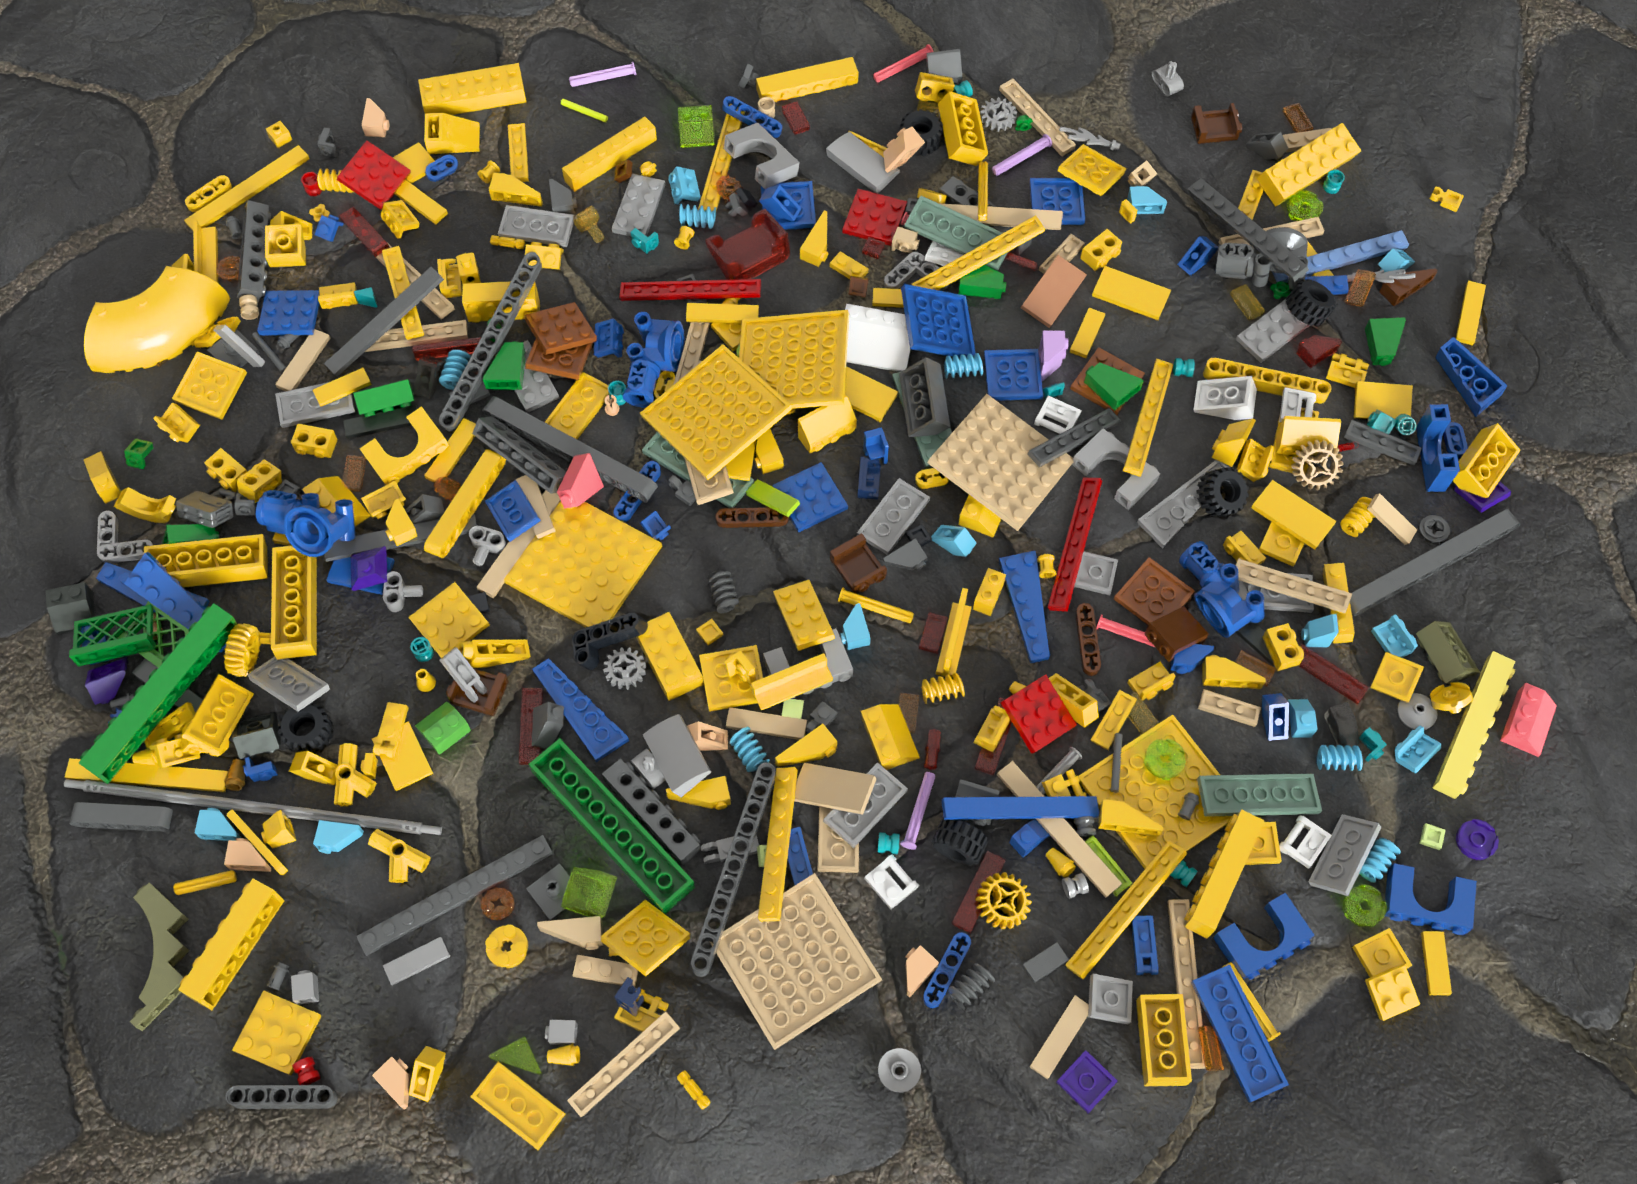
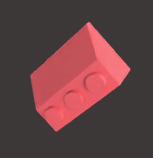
(1529, 720)

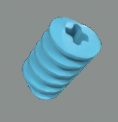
(697, 216)
(963, 364)
(453, 368)
(747, 750)
(1339, 756)
(1378, 858)

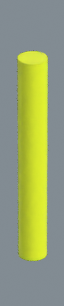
(584, 110)

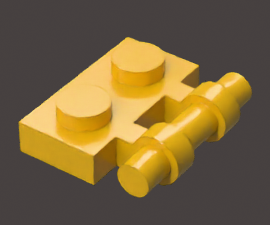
(1346, 374)
(1058, 787)
(645, 1017)

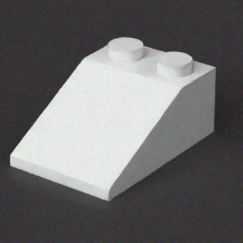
(1226, 397)

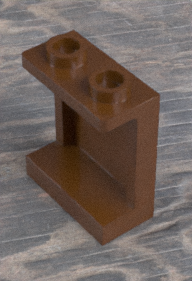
(1216, 124)
(857, 564)
(1175, 633)
(486, 703)

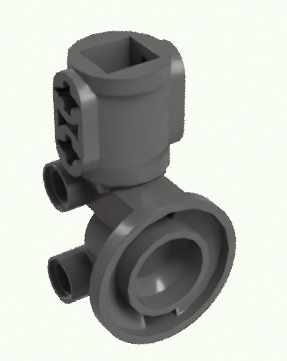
(1245, 261)

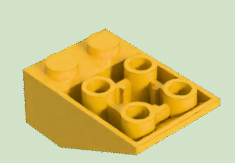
(450, 134)

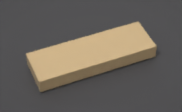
(1067, 250)
(1392, 519)
(1229, 708)

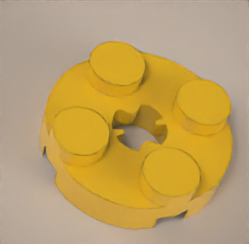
(1451, 697)
(495, 942)

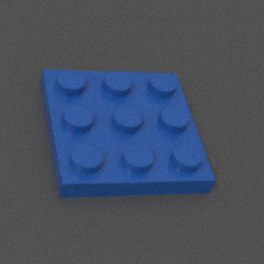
(803, 194)
(1059, 195)
(289, 312)
(1013, 374)
(817, 496)

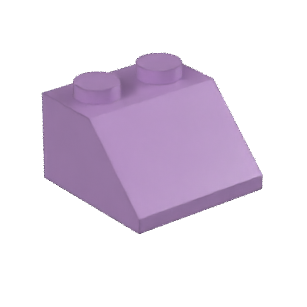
(1052, 351)

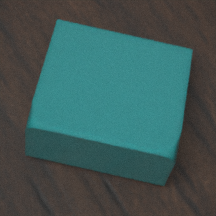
(366, 297)
(1053, 390)

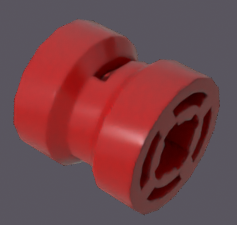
(310, 184)
(306, 1071)

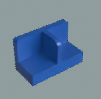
(875, 445)

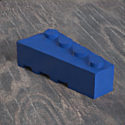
(1470, 376)

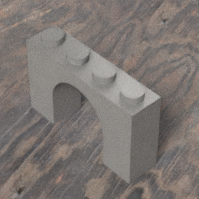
(757, 139)
(1106, 447)
(836, 655)

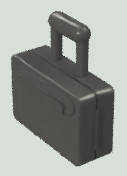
(206, 508)

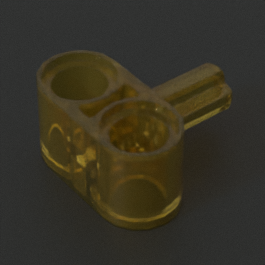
(586, 221)

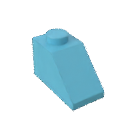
(1146, 200)
(1396, 260)
(954, 540)
(855, 630)
(1320, 631)
(1302, 718)
(214, 826)
(335, 836)

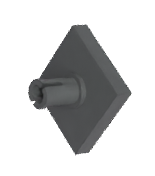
(223, 351)
(549, 891)

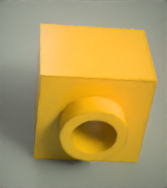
(279, 134)

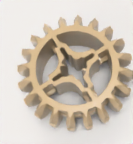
(1324, 451)

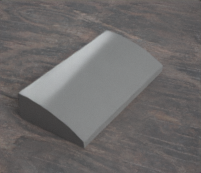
(861, 162)
(677, 754)

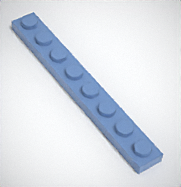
(1352, 254)

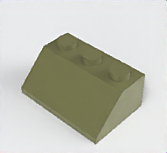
(1446, 652)

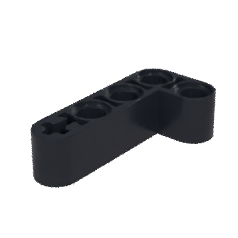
(589, 640)

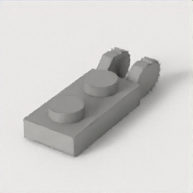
(463, 673)
(723, 849)

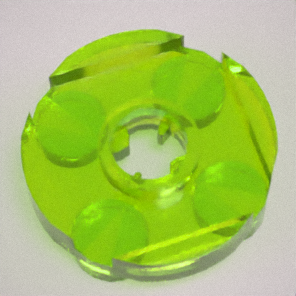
(1308, 198)
(1157, 767)
(1374, 900)

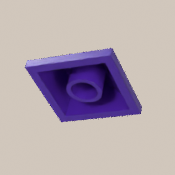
(368, 568)
(105, 680)

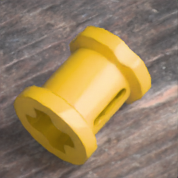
(487, 172)
(684, 237)
(1046, 566)

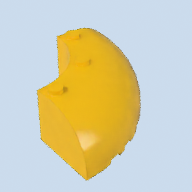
(153, 323)

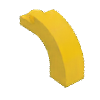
(145, 507)

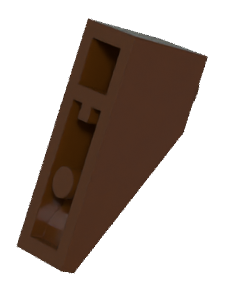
(1403, 288)

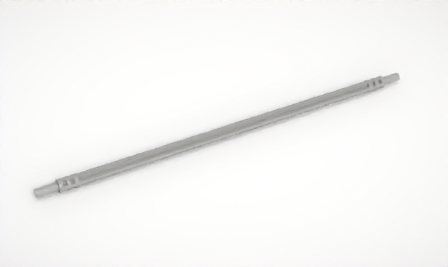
(252, 806)

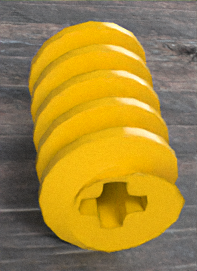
(329, 181)
(1357, 518)
(942, 687)

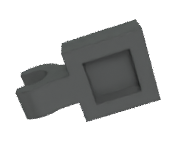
(684, 490)
(1102, 700)
(821, 715)

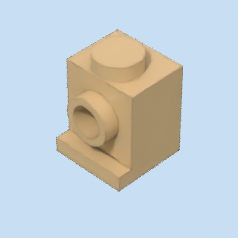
(1145, 171)
(905, 240)

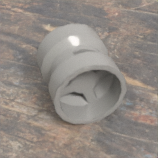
(1075, 885)

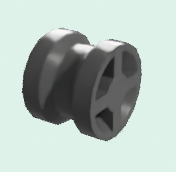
(1085, 826)

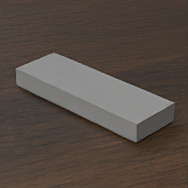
(239, 345)
(416, 961)

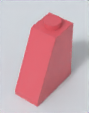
(579, 481)

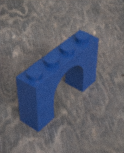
(1437, 467)
(1403, 905)
(1292, 934)

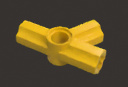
(355, 782)
(398, 863)

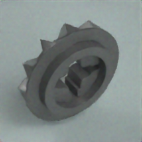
(1441, 527)

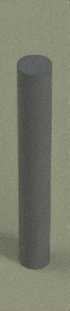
(269, 352)
(1116, 762)

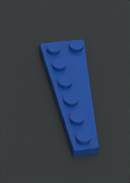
(115, 577)
(164, 591)
(1026, 598)
(590, 724)

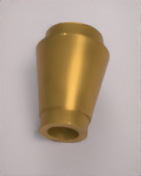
(236, 776)

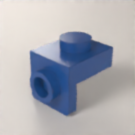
(327, 227)
(655, 526)
(259, 772)

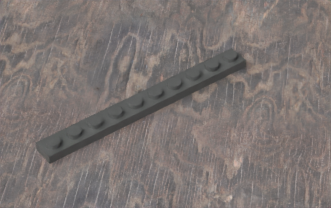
(1248, 230)
(454, 895)

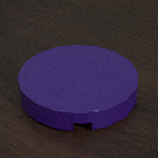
(1477, 839)

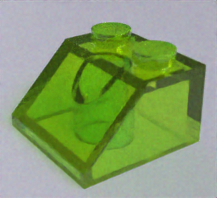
(696, 126)
(589, 892)

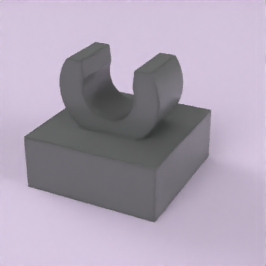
(748, 77)
(736, 205)

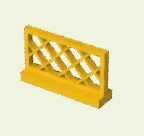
(954, 637)

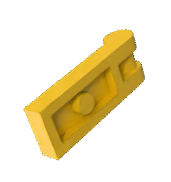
(390, 729)

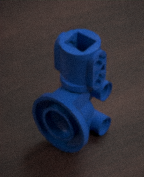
(661, 353)
(304, 523)
(1219, 592)

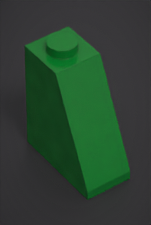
(983, 283)
(1383, 339)
(507, 368)
(1112, 384)
(188, 533)

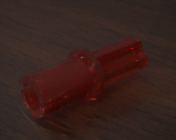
(932, 749)

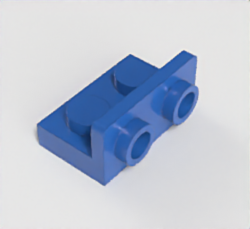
(609, 338)

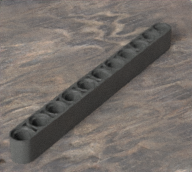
(491, 333)
(568, 447)
(1432, 561)
(730, 876)

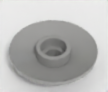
(1412, 717)
(901, 1059)

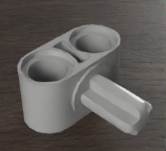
(1168, 79)
(485, 543)
(398, 592)
(648, 768)

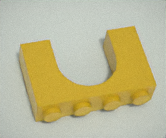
(429, 445)

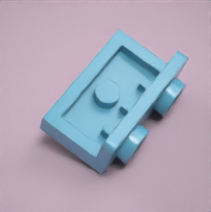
(684, 185)
(1395, 637)
(1416, 750)

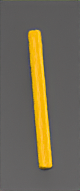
(982, 191)

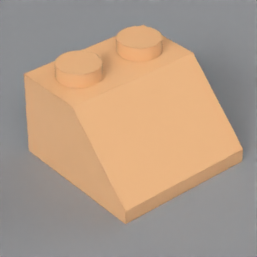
(902, 148)

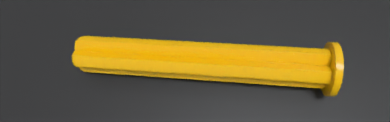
(876, 606)
(1264, 1022)

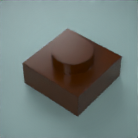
(623, 171)
(858, 286)

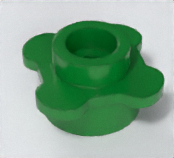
(1023, 123)
(1283, 286)

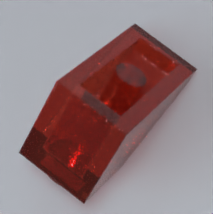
(1317, 349)

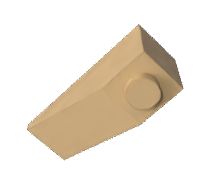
(578, 931)

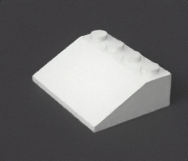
(877, 338)

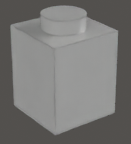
(305, 987)
(562, 1032)

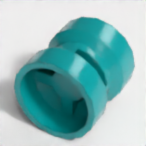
(963, 89)
(1333, 181)
(1183, 367)
(616, 389)
(1402, 424)
(423, 653)
(888, 843)
(1184, 873)

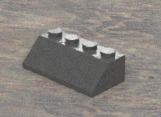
(924, 399)

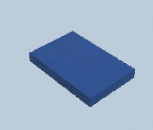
(512, 511)
(341, 574)

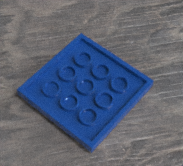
(937, 321)

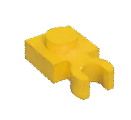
(1448, 199)

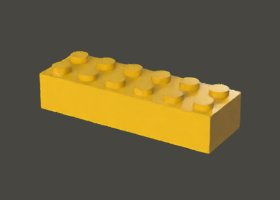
(473, 90)
(1308, 164)
(214, 560)
(293, 603)
(1224, 873)
(231, 944)

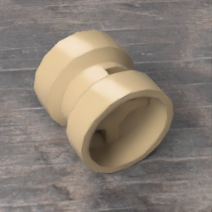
(767, 106)
(248, 304)

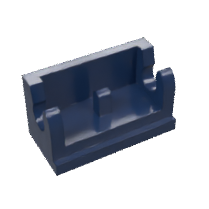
(869, 478)
(627, 997)

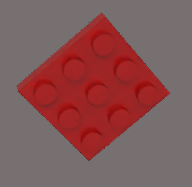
(373, 175)
(874, 216)
(1038, 714)

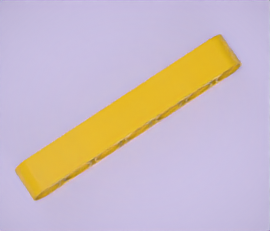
(1275, 379)
(464, 504)

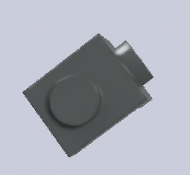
(325, 143)
(244, 506)

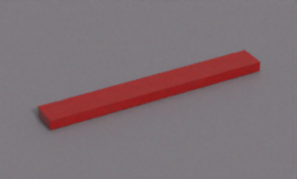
(690, 289)
(1075, 544)

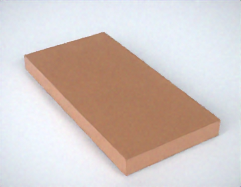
(1053, 291)

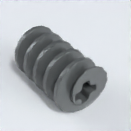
(722, 591)
(969, 984)

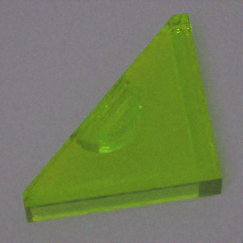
(517, 1055)

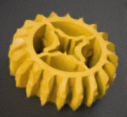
(242, 650)
(1008, 907)

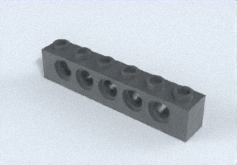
(961, 194)
(253, 250)
(519, 453)
(680, 851)

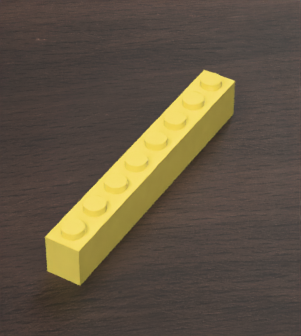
(1474, 725)

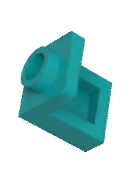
(643, 242)
(1381, 421)
(1374, 743)

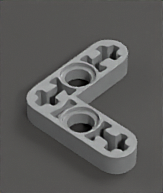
(912, 267)
(112, 545)

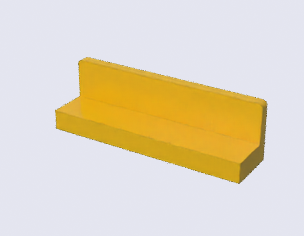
(205, 251)
(791, 682)

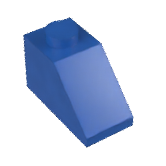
(780, 203)
(1198, 255)
(1190, 658)
(1275, 716)
(1028, 837)

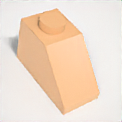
(374, 120)
(709, 737)
(244, 857)
(918, 968)
(394, 1080)

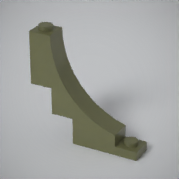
(167, 951)

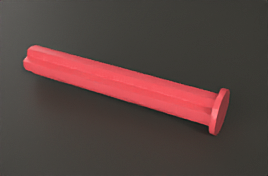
(902, 64)
(1123, 630)

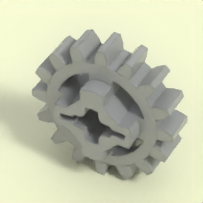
(998, 114)
(635, 666)

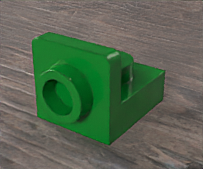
(137, 452)

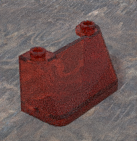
(752, 249)

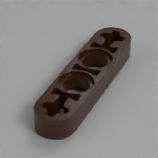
(752, 521)
(1088, 639)

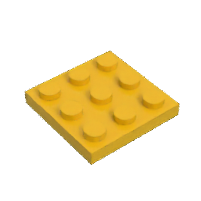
(1091, 170)
(209, 385)
(449, 619)
(725, 691)
(645, 937)
(276, 1032)

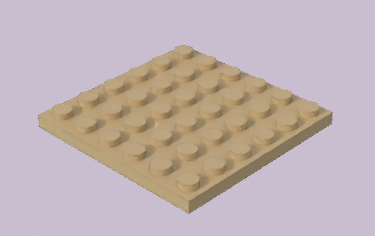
(992, 462)
(796, 966)

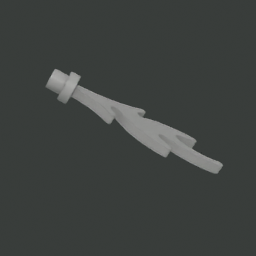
(1084, 135)
(1387, 277)

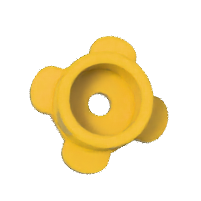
(648, 169)
(318, 211)

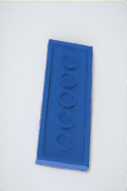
(1239, 1033)

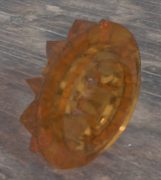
(723, 182)
(228, 262)
(451, 485)
(500, 912)

